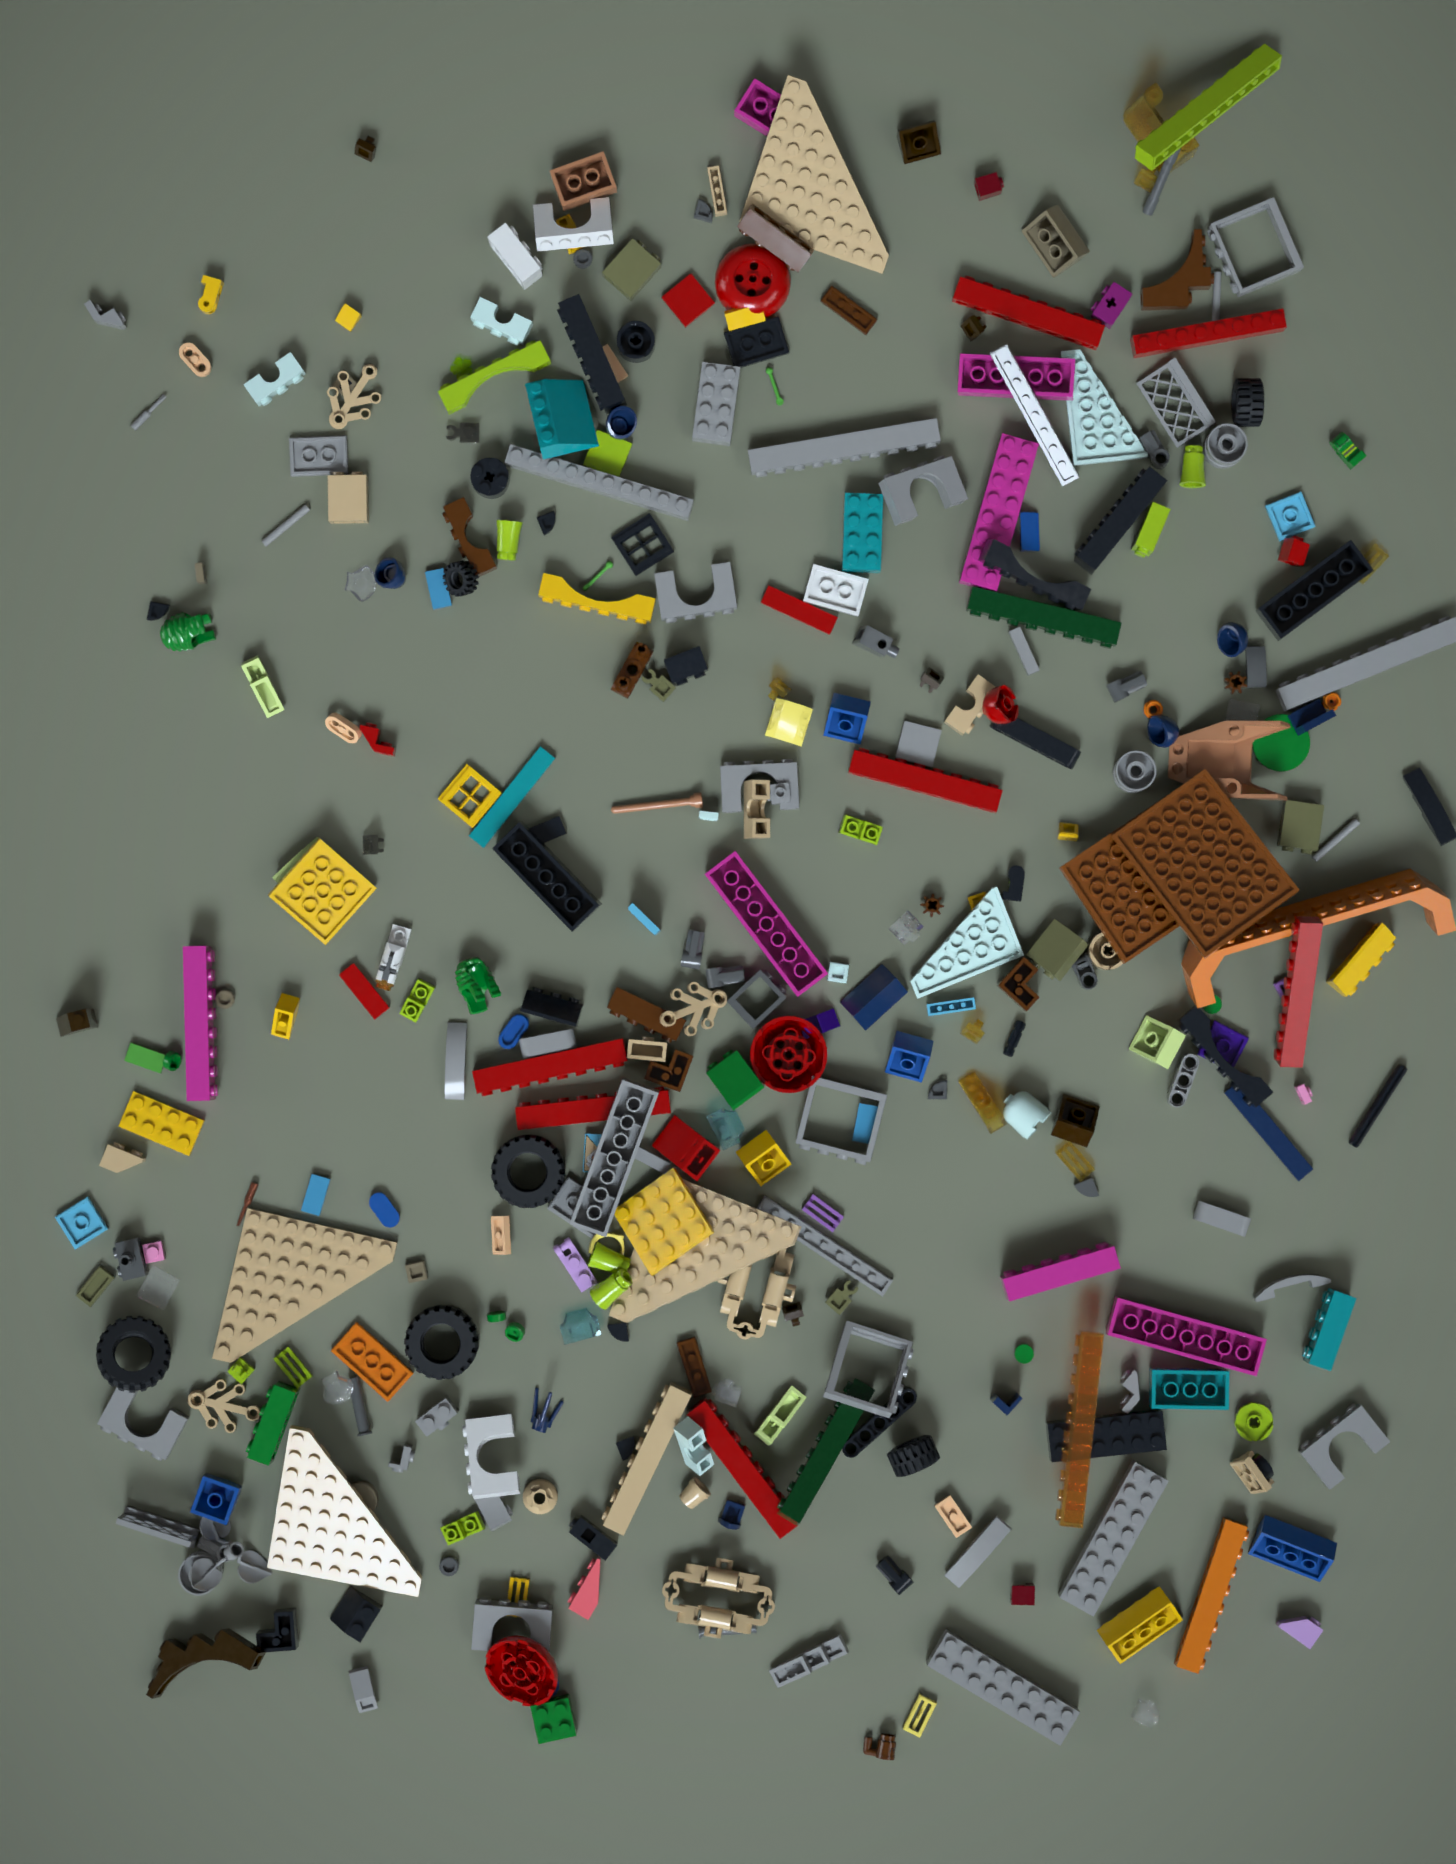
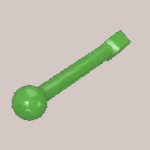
(779, 401)
(609, 564)

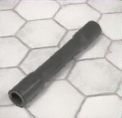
(1153, 198)

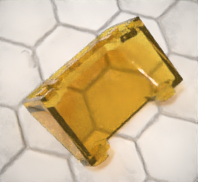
(1143, 118)

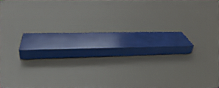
(1271, 1135)

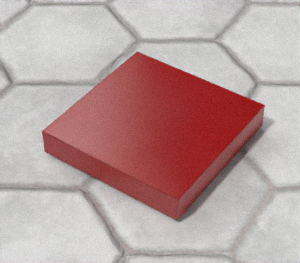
(688, 300)

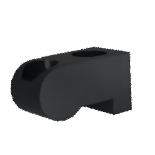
(1015, 886)

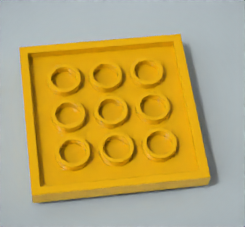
(322, 891)
(663, 1221)

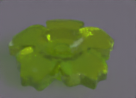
(461, 367)

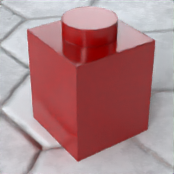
(1294, 551)

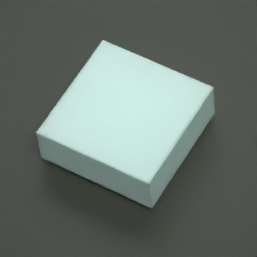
(711, 816)
(838, 972)

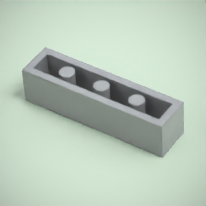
(1023, 651)
(652, 1160)

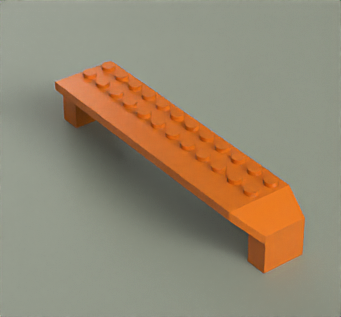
(1330, 909)

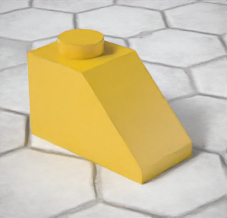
(285, 1015)

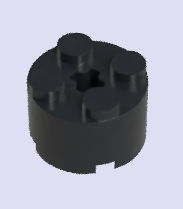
(626, 337)
(484, 487)

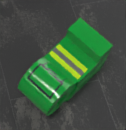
(1347, 450)

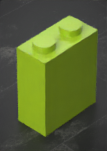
(1150, 530)

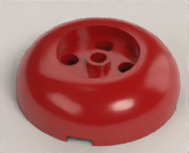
(734, 294)
(765, 1052)
(530, 1679)

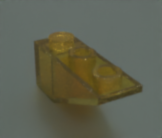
(982, 1102)

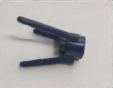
(541, 1421)

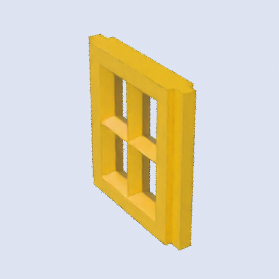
(457, 785)

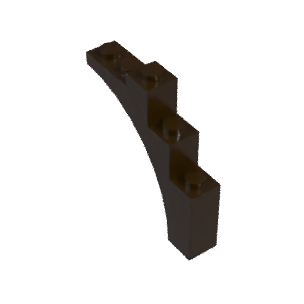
(178, 1657)

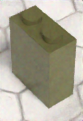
(632, 269)
(1300, 826)
(1056, 950)

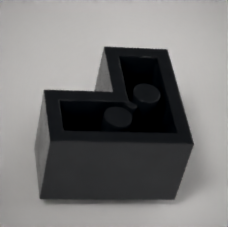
(284, 1635)

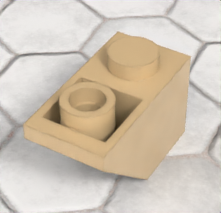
(119, 1159)

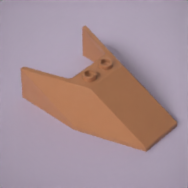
(1225, 754)

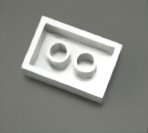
(515, 255)

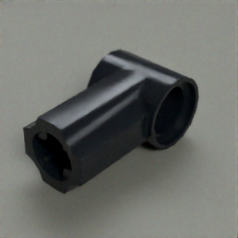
(897, 1578)

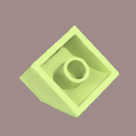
(1157, 1042)

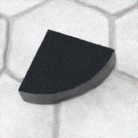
(547, 522)
(157, 611)
(619, 1331)
(626, 1447)

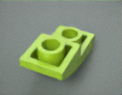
(860, 829)
(417, 1000)
(462, 1527)

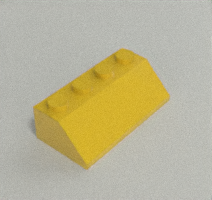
(1361, 959)
(1139, 1624)

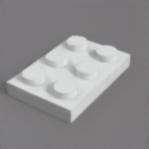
(835, 590)

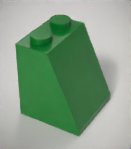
(734, 1079)

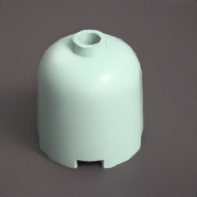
(1024, 1113)

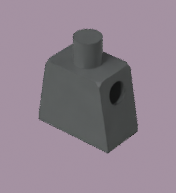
(868, 638)

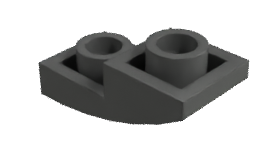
(1256, 667)

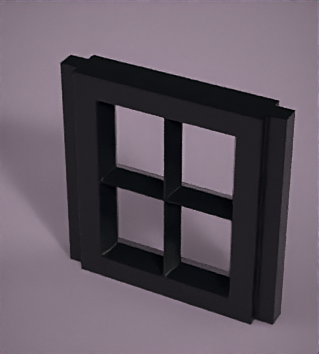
(633, 530)

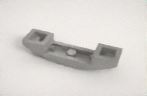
(455, 1061)
(1268, 1291)

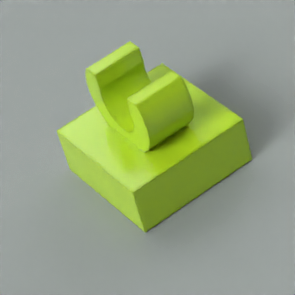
(241, 1370)

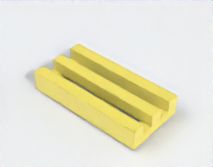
(912, 1730)

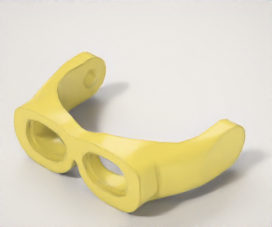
(619, 1237)

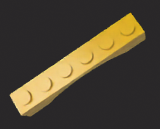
(636, 607)

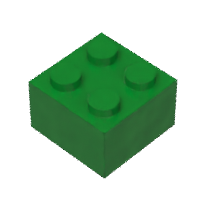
(554, 1719)

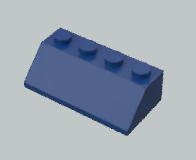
(1293, 1548)

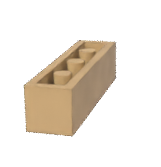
(717, 191)

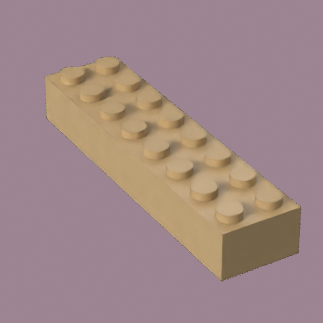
(647, 1457)

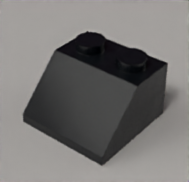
(685, 666)
(355, 1613)

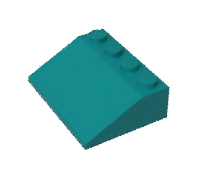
(561, 416)

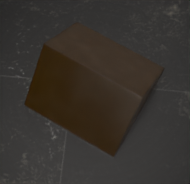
(918, 142)

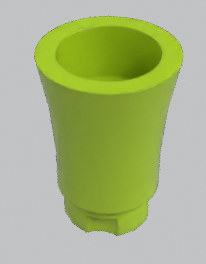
(1193, 467)
(508, 539)
(607, 1259)
(611, 1288)

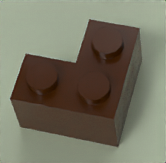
(1015, 984)
(672, 1076)

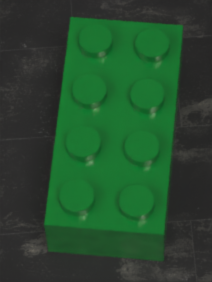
(273, 1423)

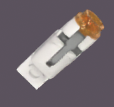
(392, 957)

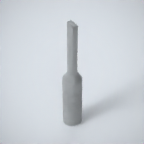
(146, 414)

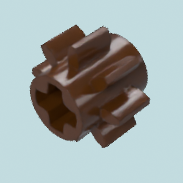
(1240, 680)
(937, 906)

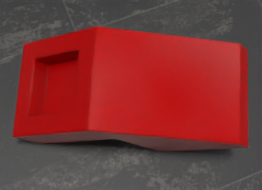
(372, 736)

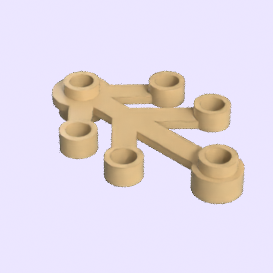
(351, 399)
(696, 1007)
(221, 1405)

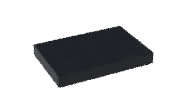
(756, 343)

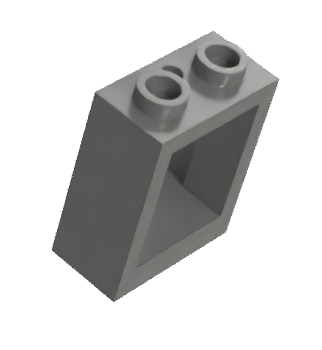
(742, 1012)

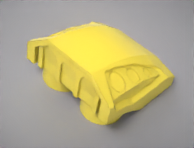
(789, 721)

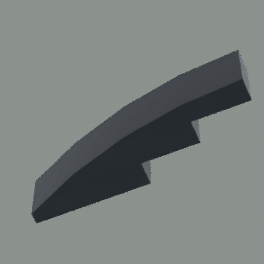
(1430, 806)

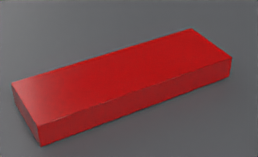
(364, 991)

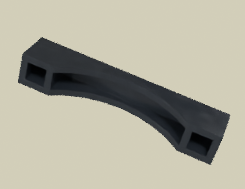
(1000, 557)
(1198, 1027)

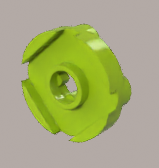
(1249, 1411)

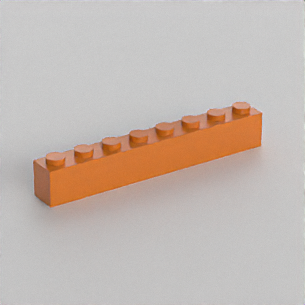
(1211, 1595)

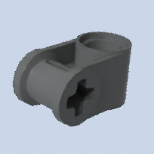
(1083, 970)

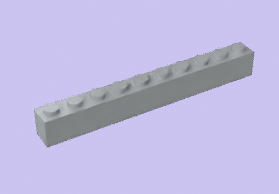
(844, 447)
(599, 482)
(1366, 665)

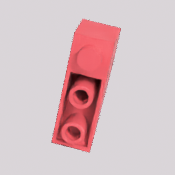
(587, 1596)

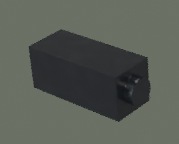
(592, 1537)

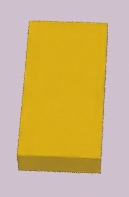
(742, 317)

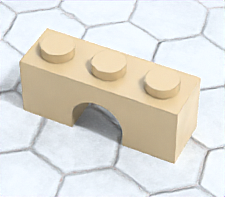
(962, 720)
(755, 822)

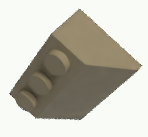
(1055, 240)

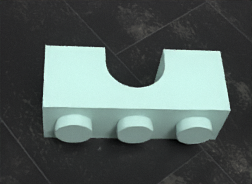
(515, 330)
(264, 391)
(690, 1440)

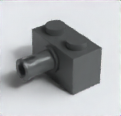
(130, 1259)

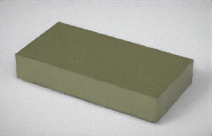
(95, 1286)

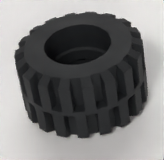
(1247, 402)
(913, 1456)

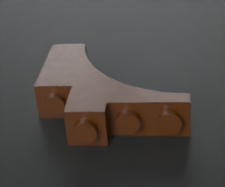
(1174, 292)

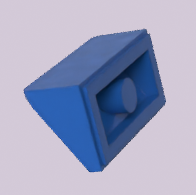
(1029, 531)

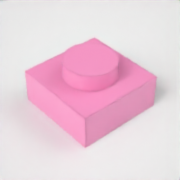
(1304, 1093)
(153, 1252)

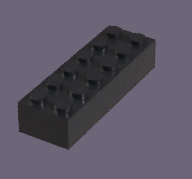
(590, 349)
(1123, 516)
(1314, 590)
(546, 876)
(1114, 1434)

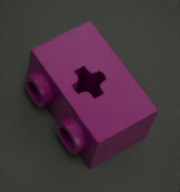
(1109, 315)

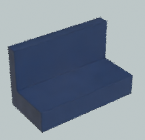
(1310, 717)
(1006, 1407)

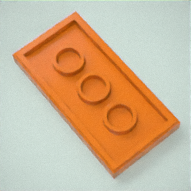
(372, 1361)

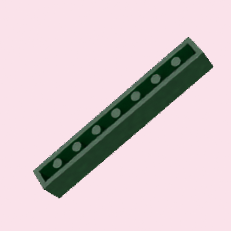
(1043, 616)
(823, 1454)

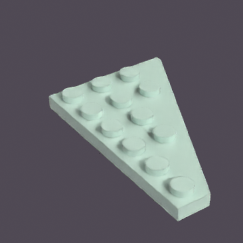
(1094, 421)
(975, 946)

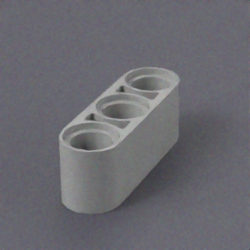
(547, 1043)
(1189, 1073)
(1221, 1218)

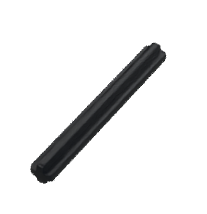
(1378, 1105)

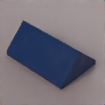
(874, 997)

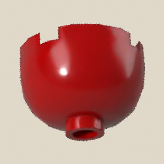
(1000, 706)

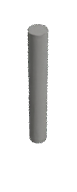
(1216, 296)
(285, 525)
(1335, 840)

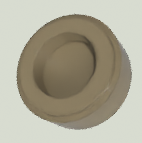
(225, 999)

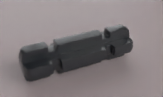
(1014, 1038)

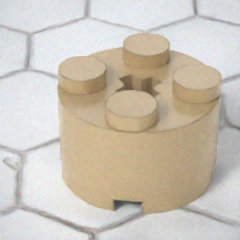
(1099, 959)

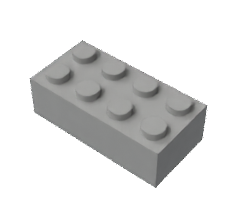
(716, 404)

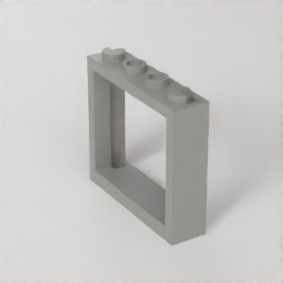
(1282, 233)
(841, 1153)
(877, 1336)

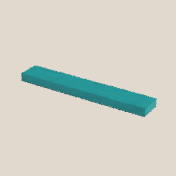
(512, 797)

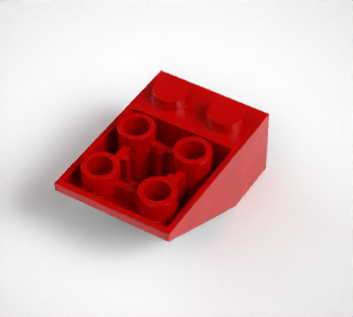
(686, 1148)

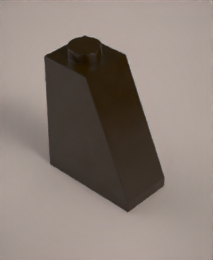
(77, 1022)

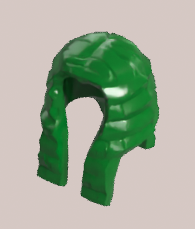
(186, 631)
(472, 981)

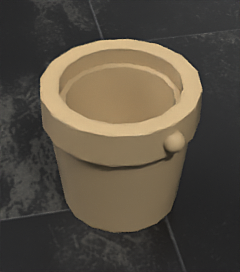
(694, 1493)

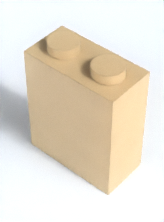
(348, 498)

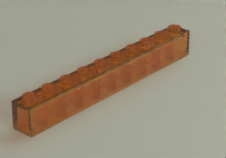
(1080, 1429)

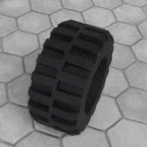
(528, 1197)
(126, 1329)
(441, 1368)

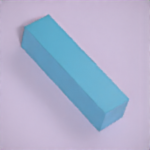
(951, 1006)

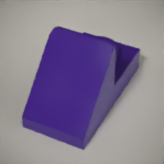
(823, 1022)

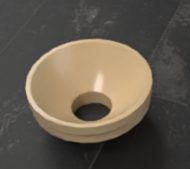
(544, 1487)

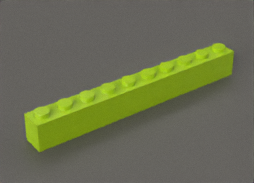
(1207, 107)

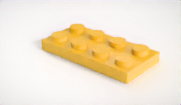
(161, 1123)

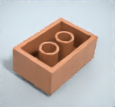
(583, 181)

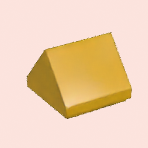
(1068, 831)

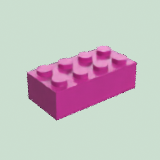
(758, 107)

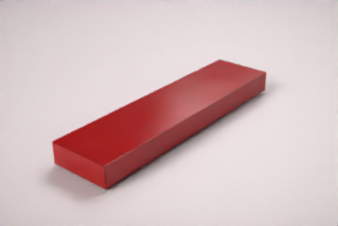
(799, 610)

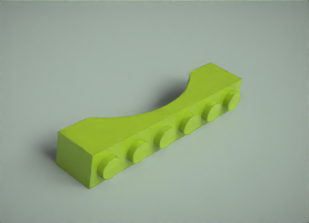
(530, 359)

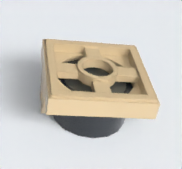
(1253, 1472)

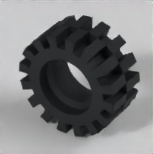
(468, 575)

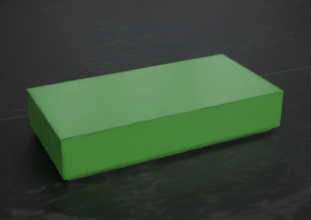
(145, 1058)

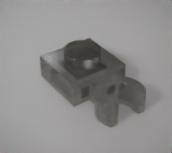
(467, 432)

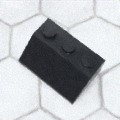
(552, 1007)

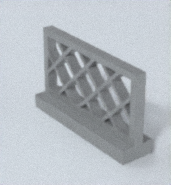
(1187, 390)
(159, 1526)

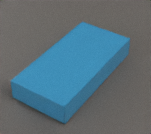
(439, 595)
(864, 1123)
(315, 1194)

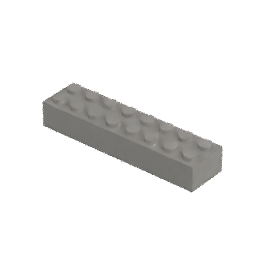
(614, 1157)
(1113, 1537)
(1003, 1687)

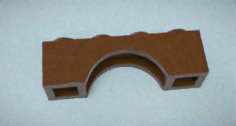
(459, 516)

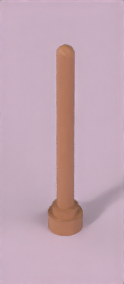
(694, 800)

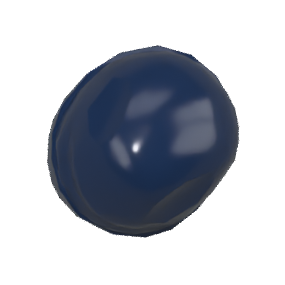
(621, 422)
(390, 573)
(1232, 639)
(1162, 731)

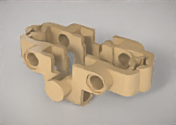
(773, 1295)
(714, 1616)

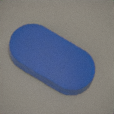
(513, 1031)
(384, 1210)

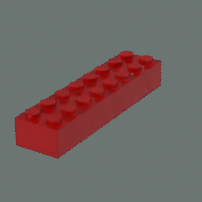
(740, 1464)

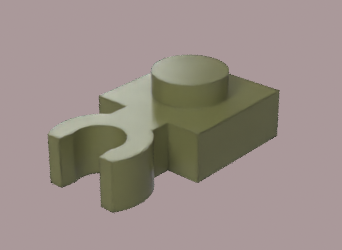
(660, 687)
(839, 1299)

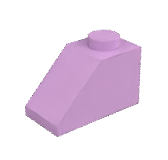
(1302, 1629)

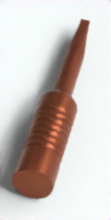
(248, 1199)

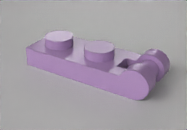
(575, 1265)

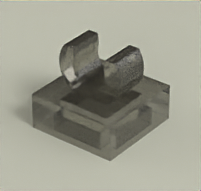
(370, 845)

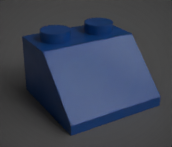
(847, 718)
(909, 1056)
(216, 1498)

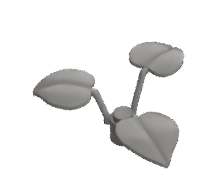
(206, 1576)

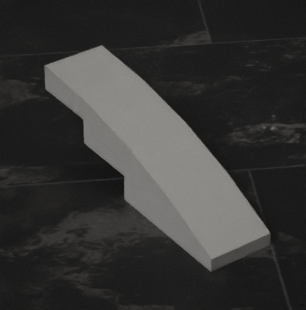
(978, 1551)
(808, 1661)

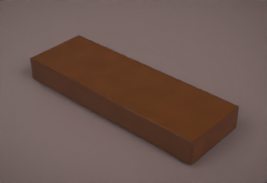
(849, 310)
(694, 1366)

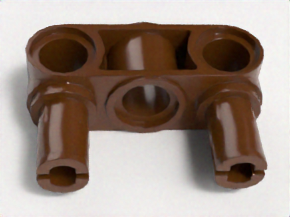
(639, 658)

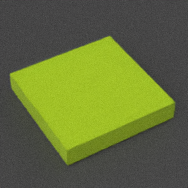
(609, 455)

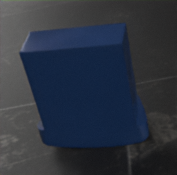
(732, 1515)

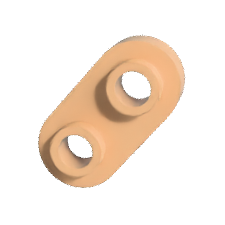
(195, 360)
(343, 728)

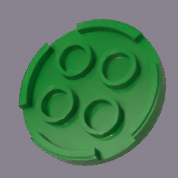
(1282, 749)

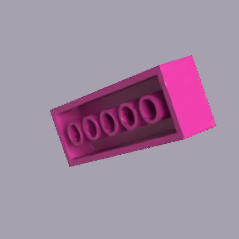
(1047, 377)
(1060, 1272)

